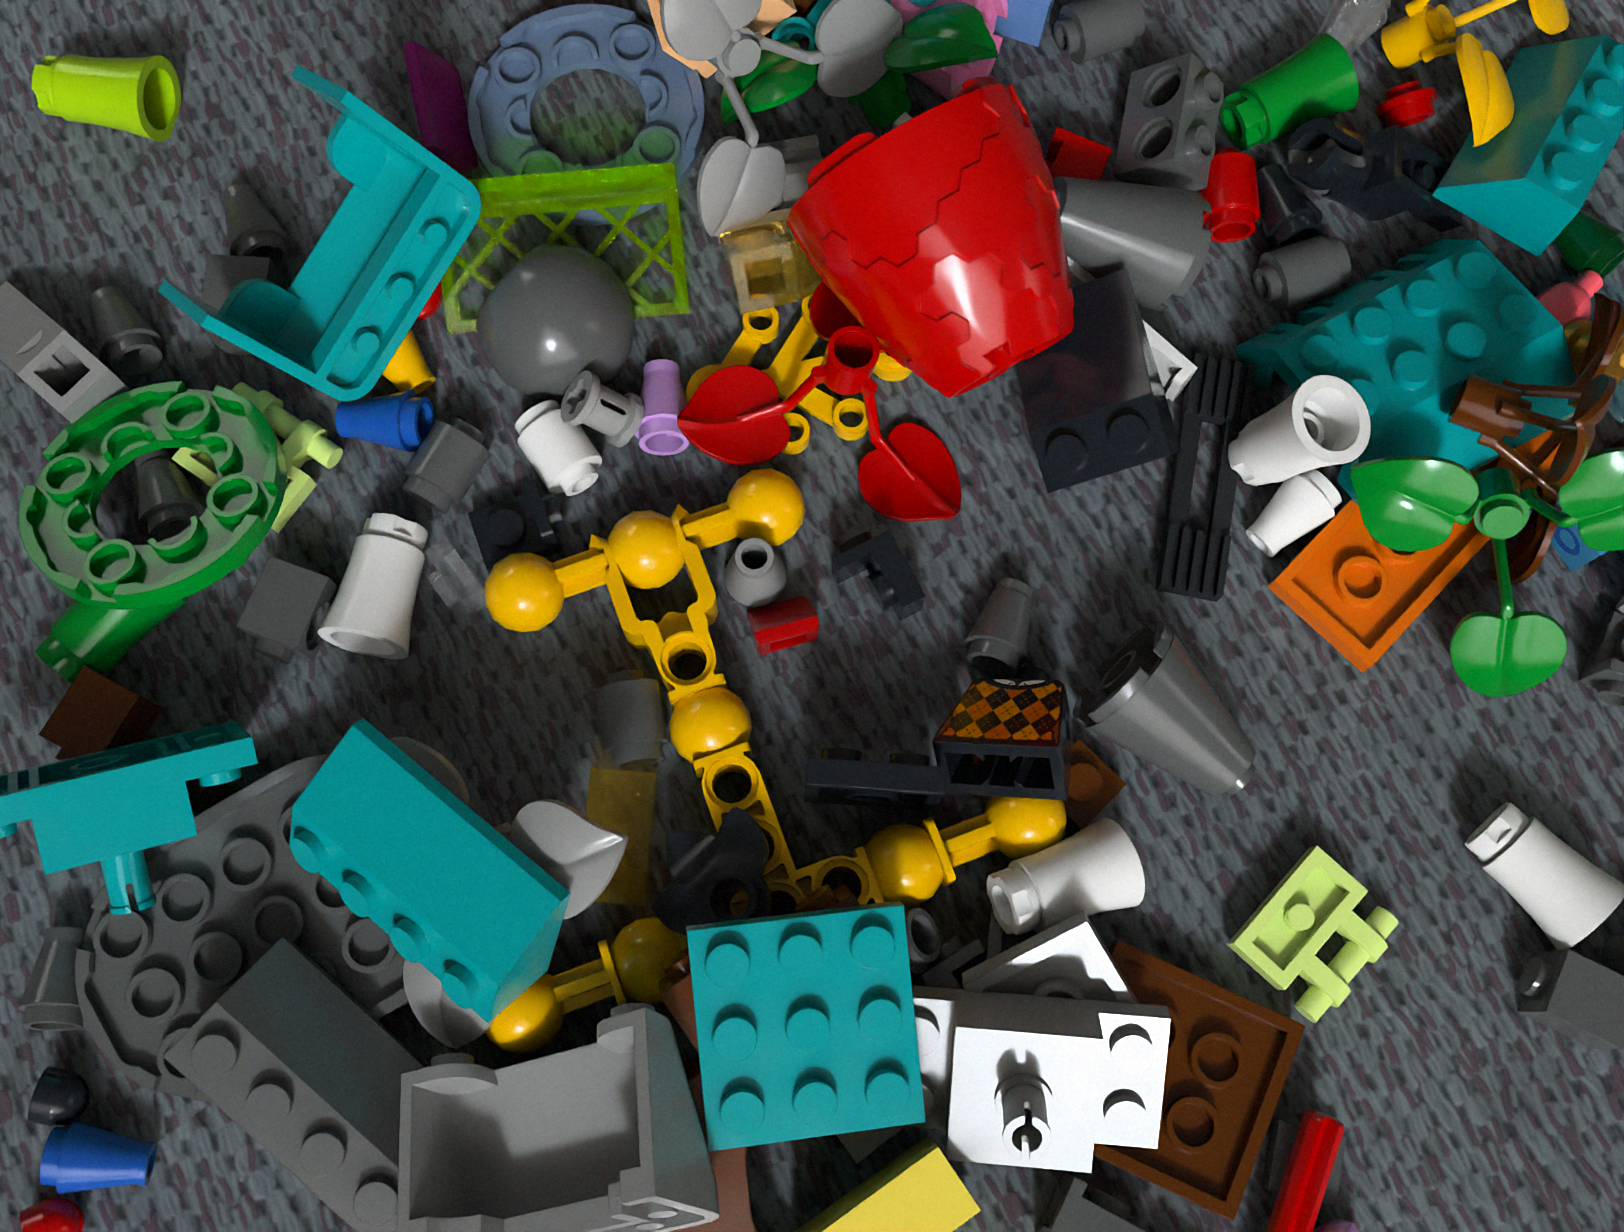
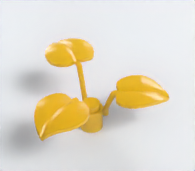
(1426, 34)

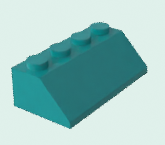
(1551, 153)
(428, 872)

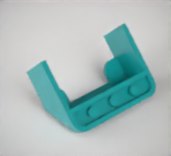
(368, 266)

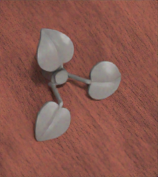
(745, 178)
(552, 835)

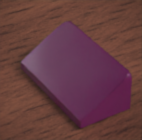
(440, 107)

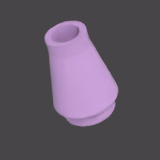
(663, 401)

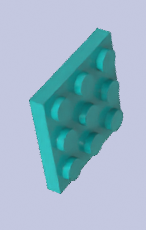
(805, 1025)

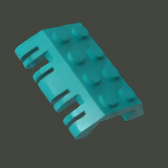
(1413, 340)

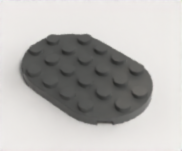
(215, 915)

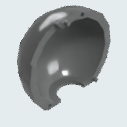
(555, 319)

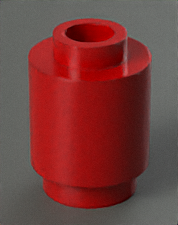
(1232, 196)

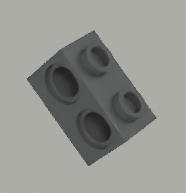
(1170, 124)

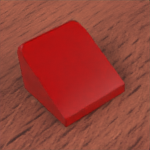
(783, 625)

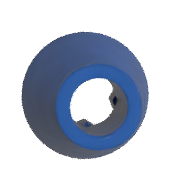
(390, 420)
(94, 1159)

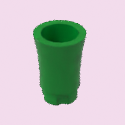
(1302, 87)
(97, 636)

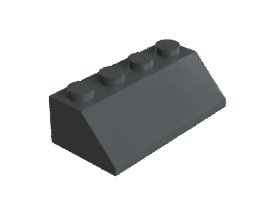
(307, 1081)

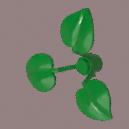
(930, 41)
(1412, 507)

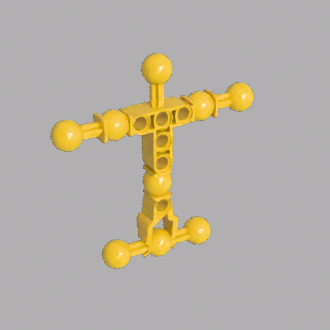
(713, 733)

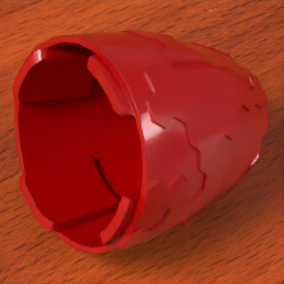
(945, 238)

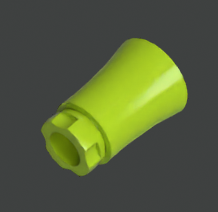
(111, 92)

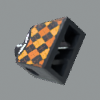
(1008, 738)

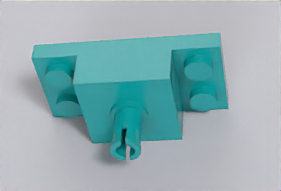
(121, 802)

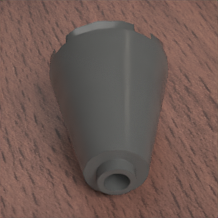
(1138, 229)
(1167, 713)

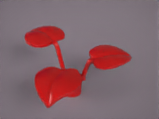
(742, 423)

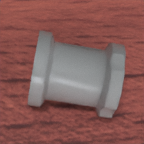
(602, 409)

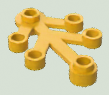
(791, 370)

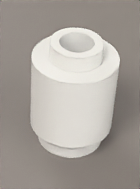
(557, 450)

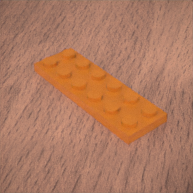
(1369, 594)

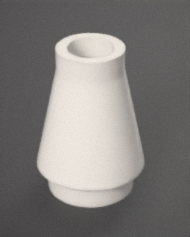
(1294, 511)

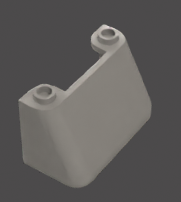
(558, 1140)

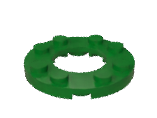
(60, 510)

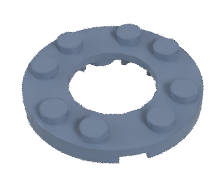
(574, 40)

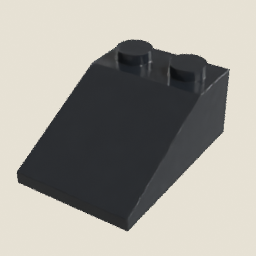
(1097, 392)

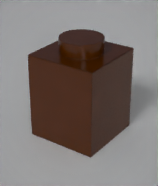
(98, 716)

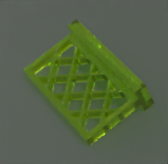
(572, 193)

